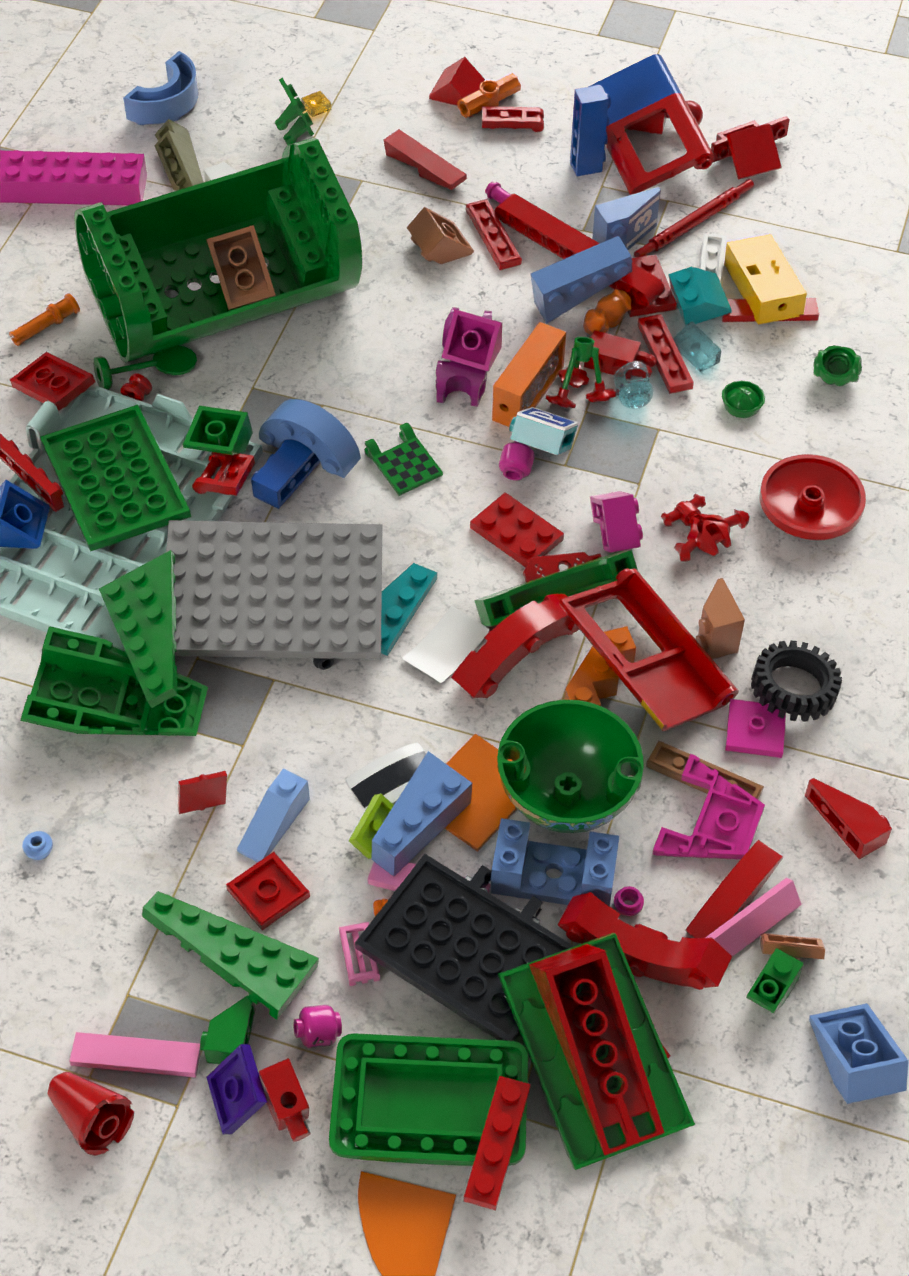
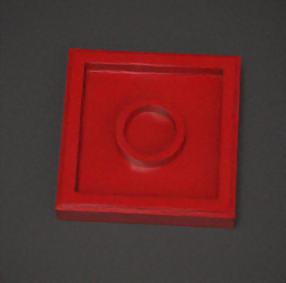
(268, 890)

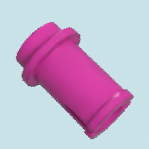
(495, 192)

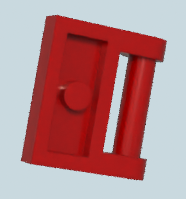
(230, 477)

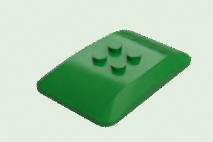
(419, 1097)

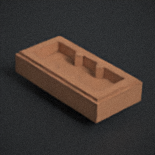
(793, 946)

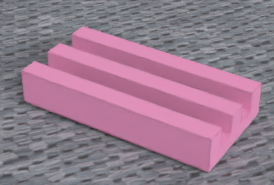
(363, 976)

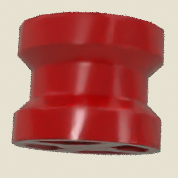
(137, 387)

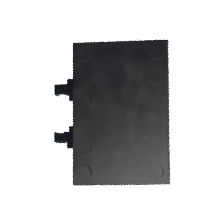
(456, 940)

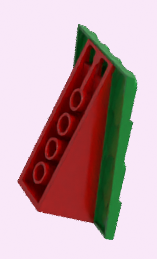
(595, 1051)

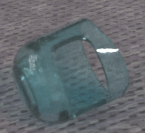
(633, 393)

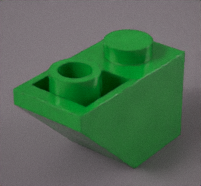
(775, 981)

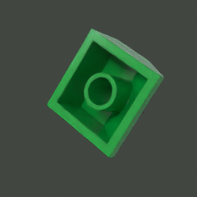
(219, 431)

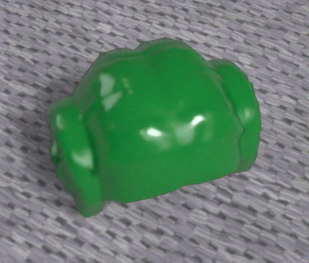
(837, 365)

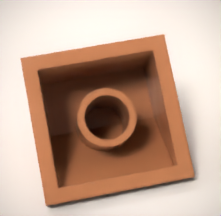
(438, 237)
(720, 623)

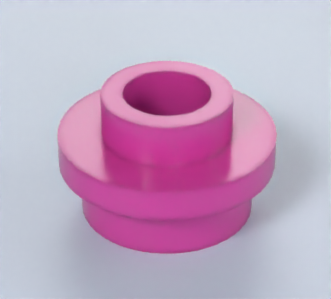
(631, 894)

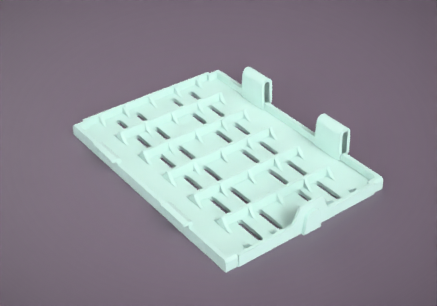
(72, 562)

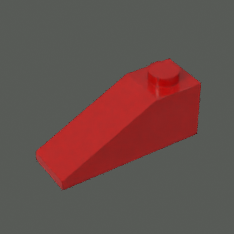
(850, 818)

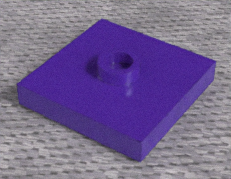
(236, 1089)

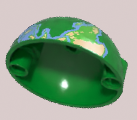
(570, 765)

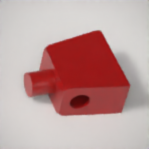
(284, 1089)

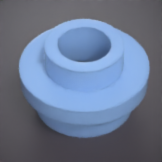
(37, 852)

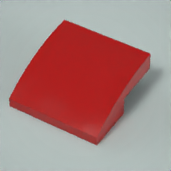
(753, 151)

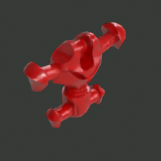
(705, 529)

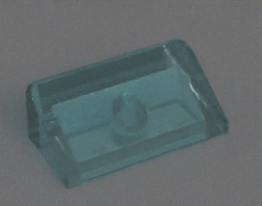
(697, 347)

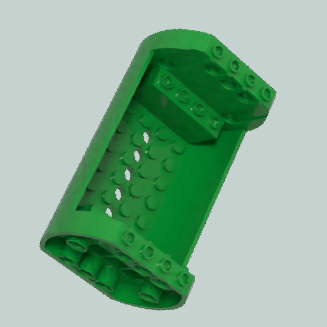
(163, 246)

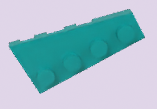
(402, 601)

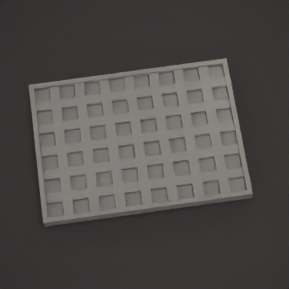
(277, 589)

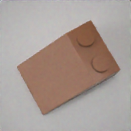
(241, 267)

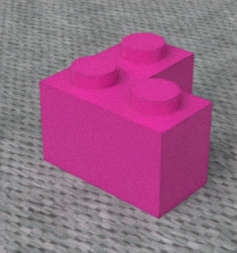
(617, 520)

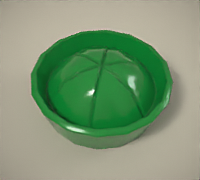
(743, 398)

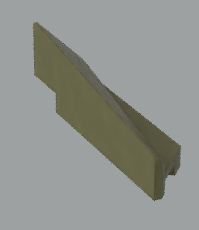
(178, 155)

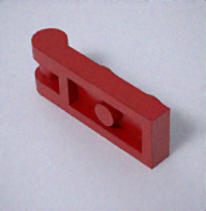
(513, 118)

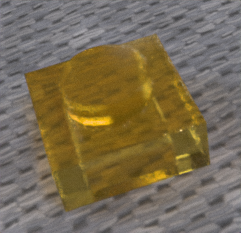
(316, 103)

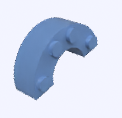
(166, 101)
(315, 429)

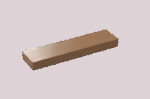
(672, 763)

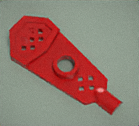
(550, 564)

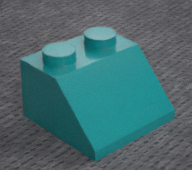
(698, 295)

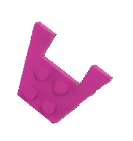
(724, 824)

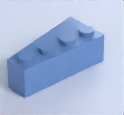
(579, 277)
(421, 812)

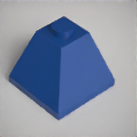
(21, 517)

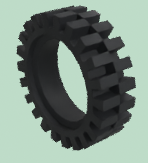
(788, 702)

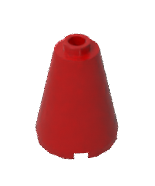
(90, 1111)

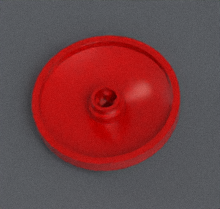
(812, 497)

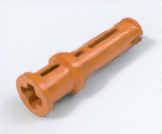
(54, 314)

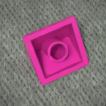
(473, 340)

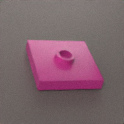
(754, 729)

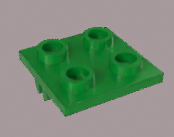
(292, 111)

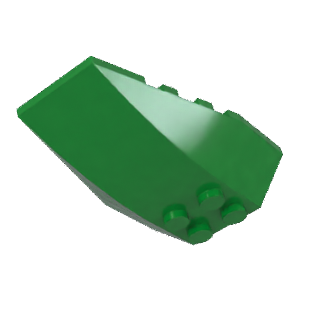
(94, 690)

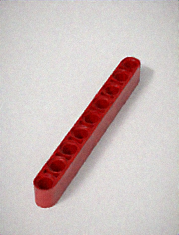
(567, 241)

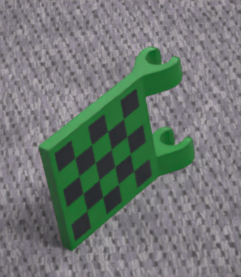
(405, 464)

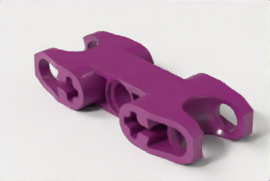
(459, 377)

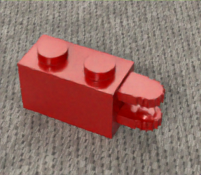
(617, 352)

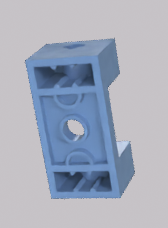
(522, 866)

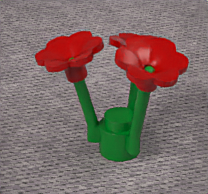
(576, 377)

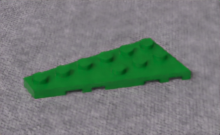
(145, 619)
(239, 955)

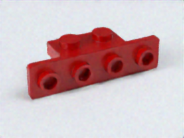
(721, 147)

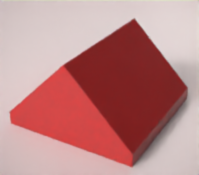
(457, 82)

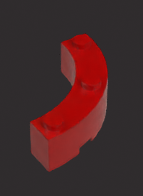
(511, 642)
(649, 953)

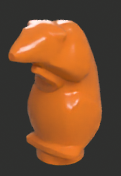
(607, 312)

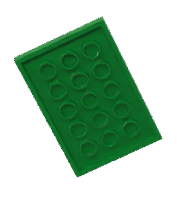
(114, 477)

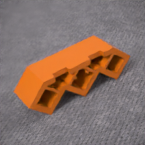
(594, 677)

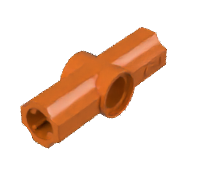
(489, 95)

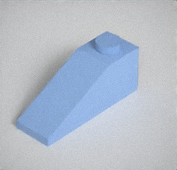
(274, 815)

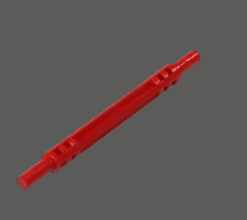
(694, 219)

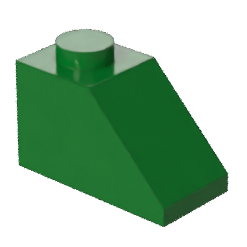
(228, 1031)

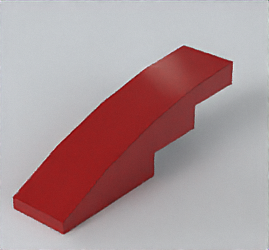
(735, 890)

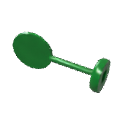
(170, 361)

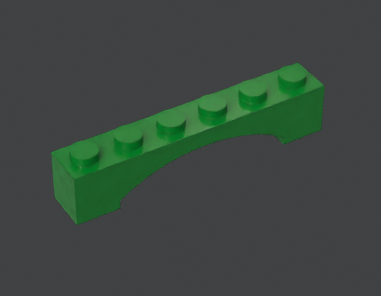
(571, 581)

